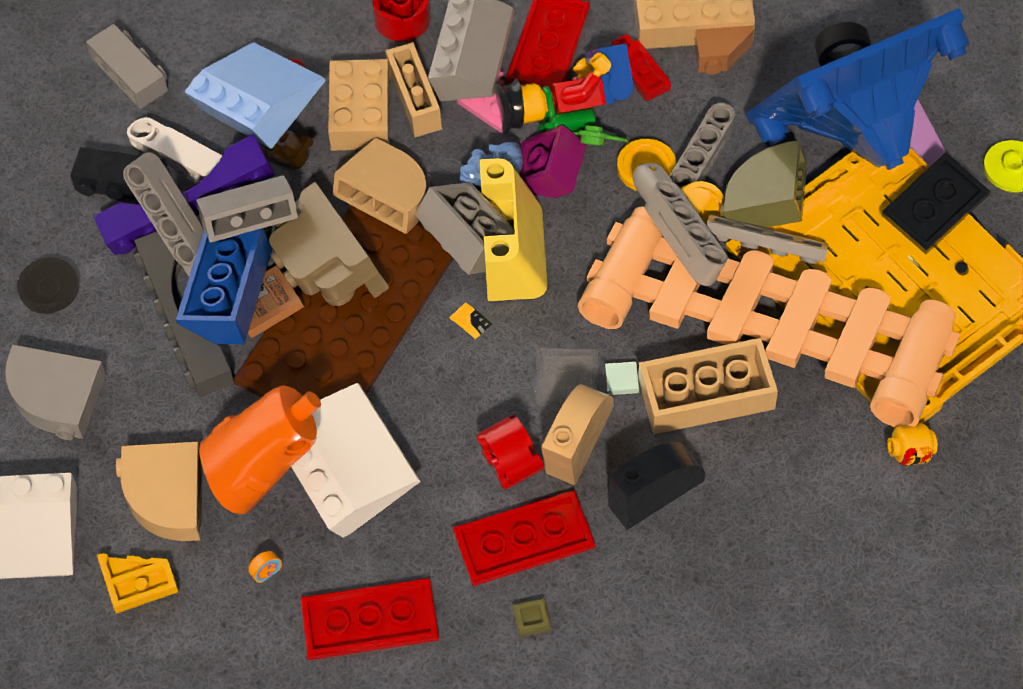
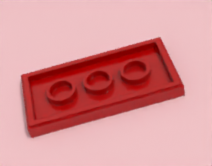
(548, 42)
(523, 538)
(369, 619)

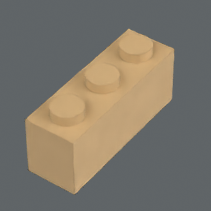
(414, 90)

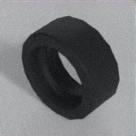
(838, 35)

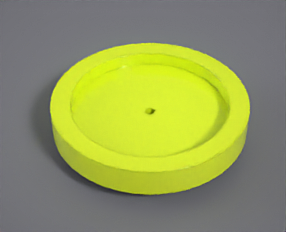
(1005, 165)

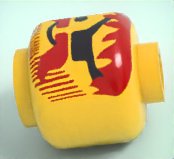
(912, 444)

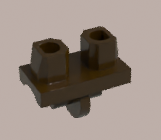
(290, 150)

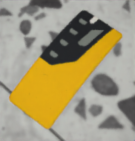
(470, 320)

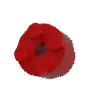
(401, 18)
(509, 451)

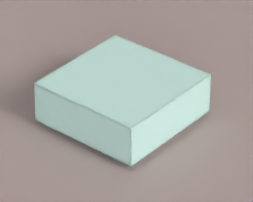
(622, 378)

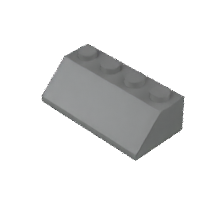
(470, 49)

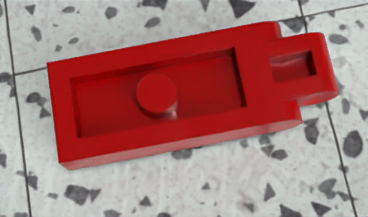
(645, 72)

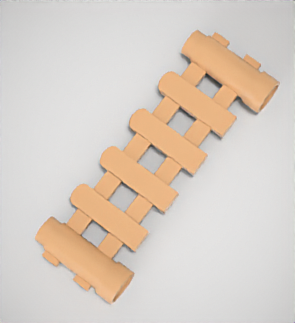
(903, 379)

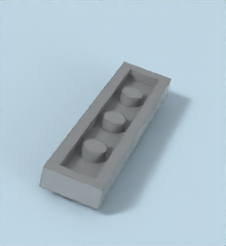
(778, 242)

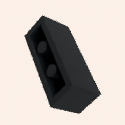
(102, 173)

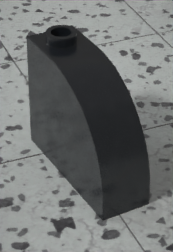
(652, 482)

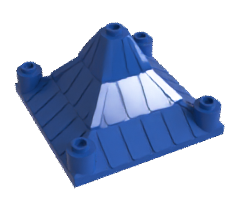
(865, 95)

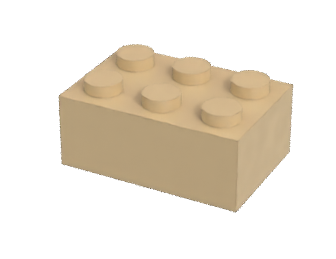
(358, 103)

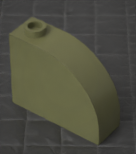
(768, 187)

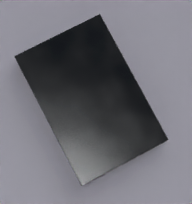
(935, 203)

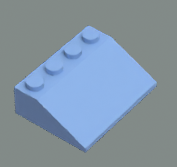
(255, 92)

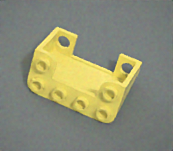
(523, 269)

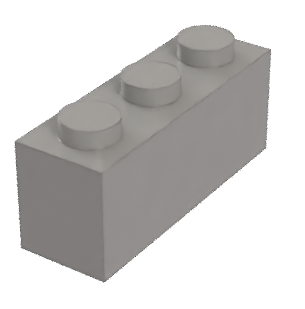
(127, 65)
(247, 208)

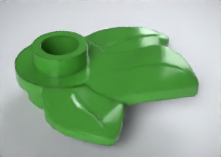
(596, 135)

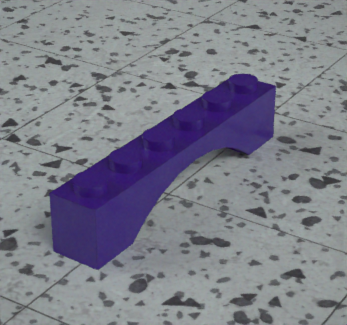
(238, 167)

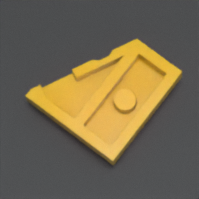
(136, 580)

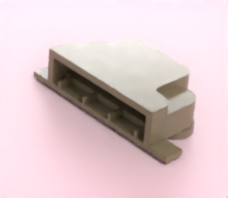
(323, 252)

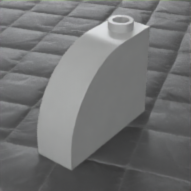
(54, 389)

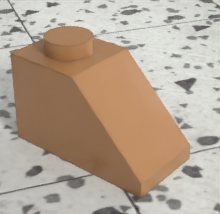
(721, 47)

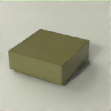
(531, 617)

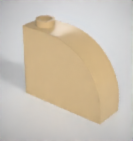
(382, 184)
(575, 432)
(163, 488)

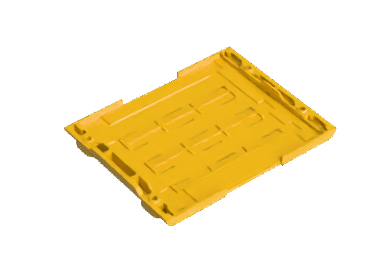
(839, 200)

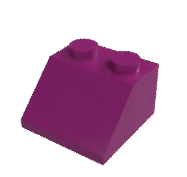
(552, 162)

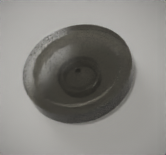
(48, 285)

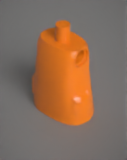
(258, 447)

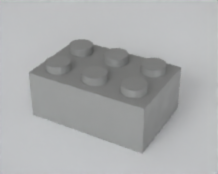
(460, 220)

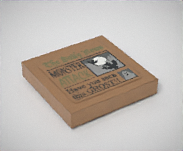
(274, 303)

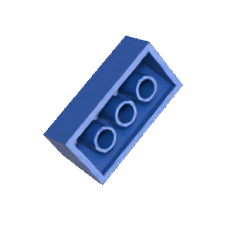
(225, 287)

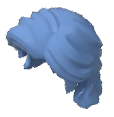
(508, 150)

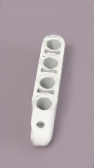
(177, 149)

